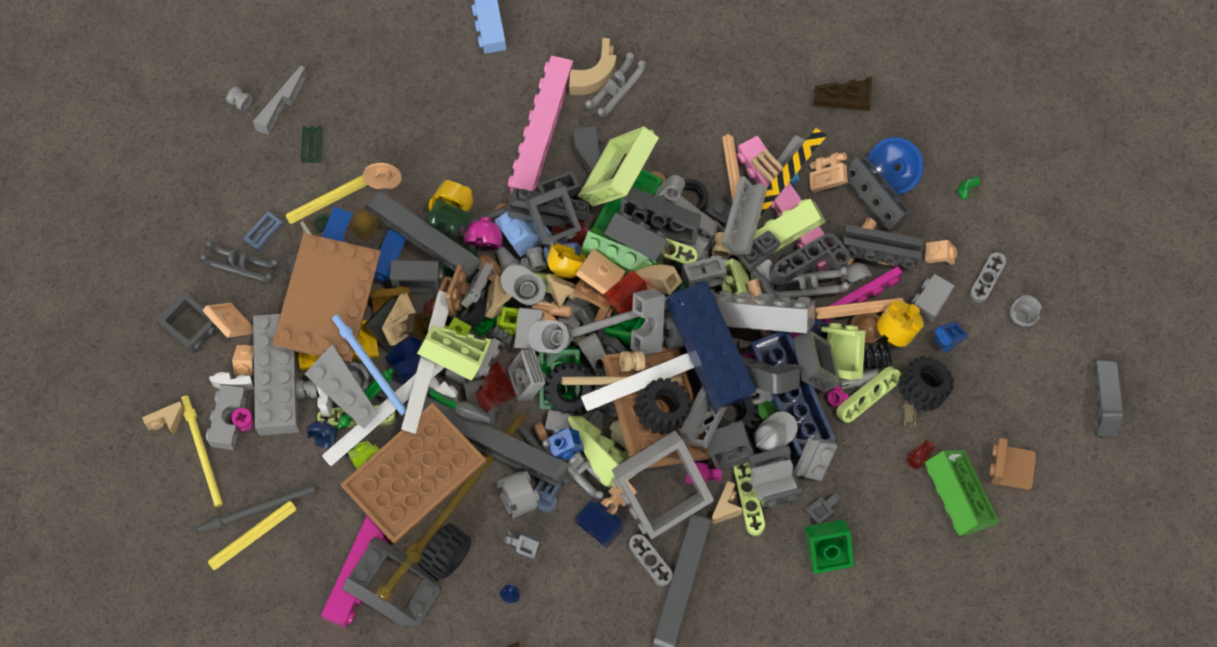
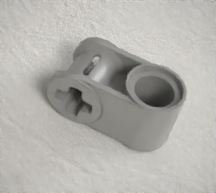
(593, 351)

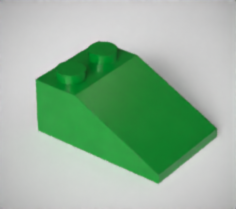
(549, 362)

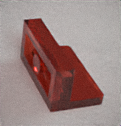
(621, 294)

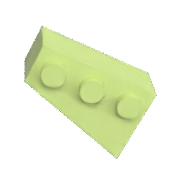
(454, 351)

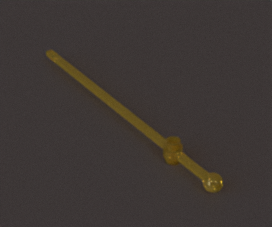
(415, 551)

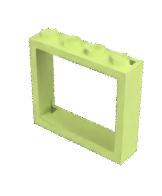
(599, 185)

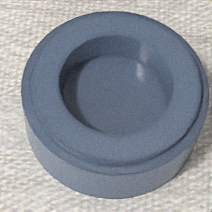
(546, 507)

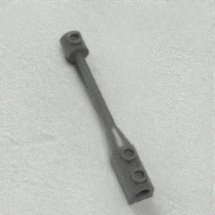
(568, 180)

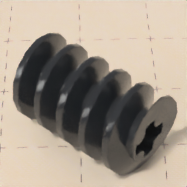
(878, 354)

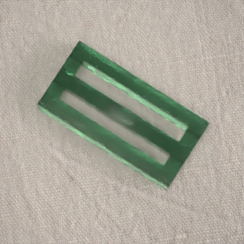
(311, 130)

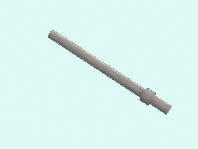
(605, 322)

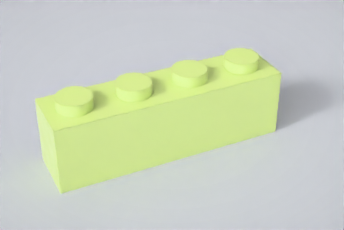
(793, 223)

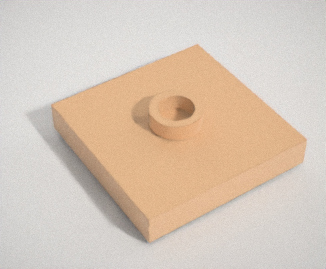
(600, 272)
(229, 319)

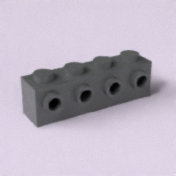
(877, 193)

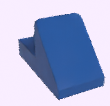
(949, 336)

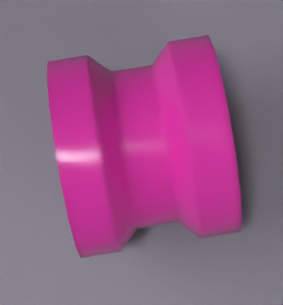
(245, 423)

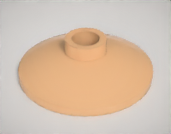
(382, 176)

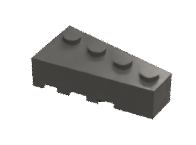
(661, 216)

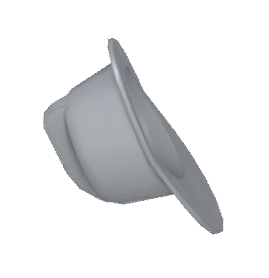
(523, 284)
(549, 336)
(776, 431)

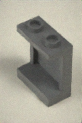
(773, 457)

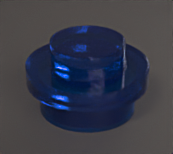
(510, 594)

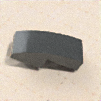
(762, 249)

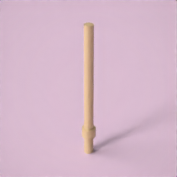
(601, 380)

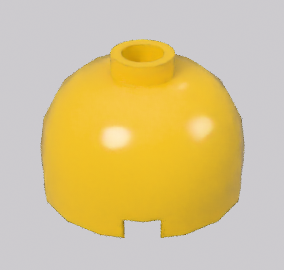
(564, 261)

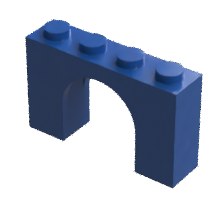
(389, 249)

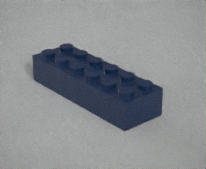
(710, 346)
(801, 402)

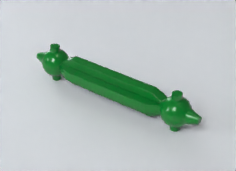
(373, 389)

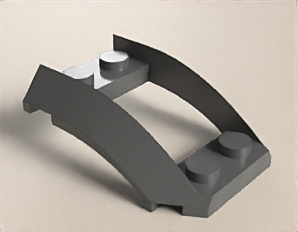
(367, 570)

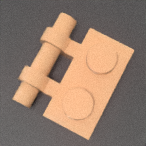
(831, 176)

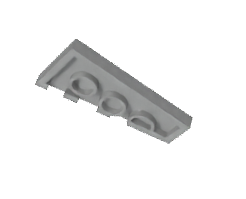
(339, 384)

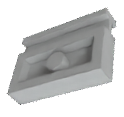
(476, 285)
(492, 352)
(815, 458)

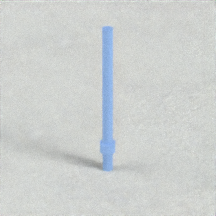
(347, 333)

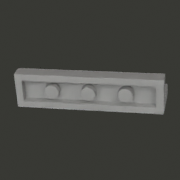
(746, 218)
(693, 424)

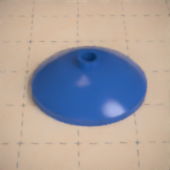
(898, 151)

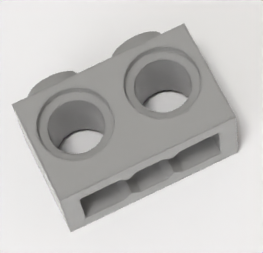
(707, 270)

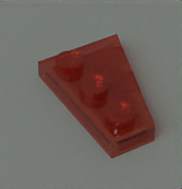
(495, 388)

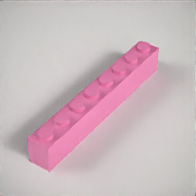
(542, 124)
(786, 199)

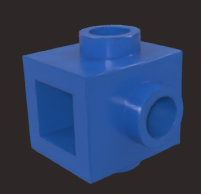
(566, 443)

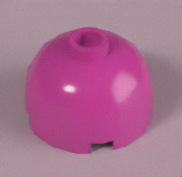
(483, 234)

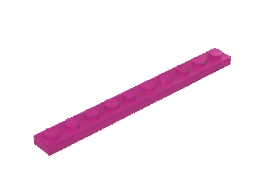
(873, 288)

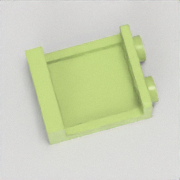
(847, 348)

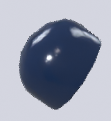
(323, 434)

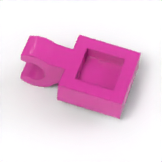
(713, 474)

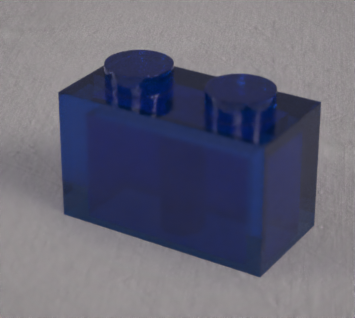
(599, 523)

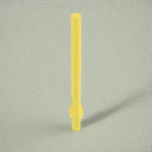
(190, 416)

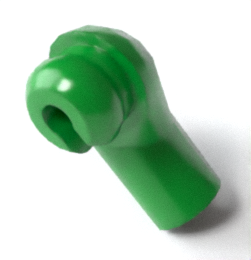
(966, 185)

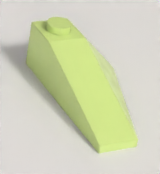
(599, 450)

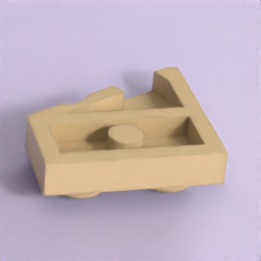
(395, 324)

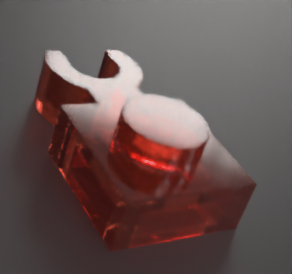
(581, 235)

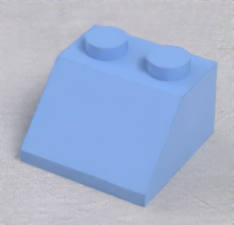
(519, 233)

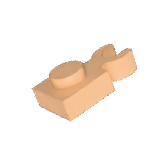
(615, 499)

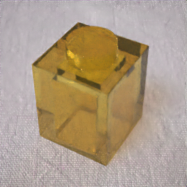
(364, 224)

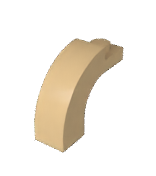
(593, 79)
(660, 277)

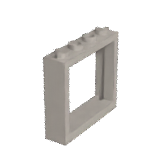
(648, 457)

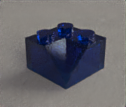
(404, 359)

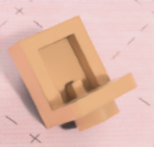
(940, 251)
(243, 360)

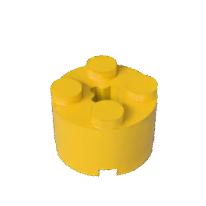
(453, 194)
(900, 323)

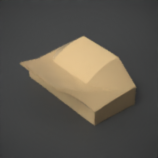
(496, 298)

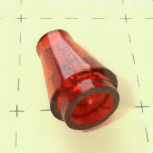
(918, 456)

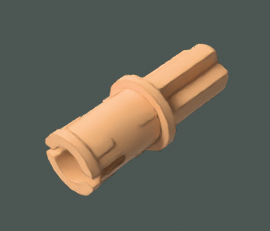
(553, 309)

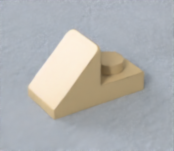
(561, 289)
(171, 415)
(725, 509)

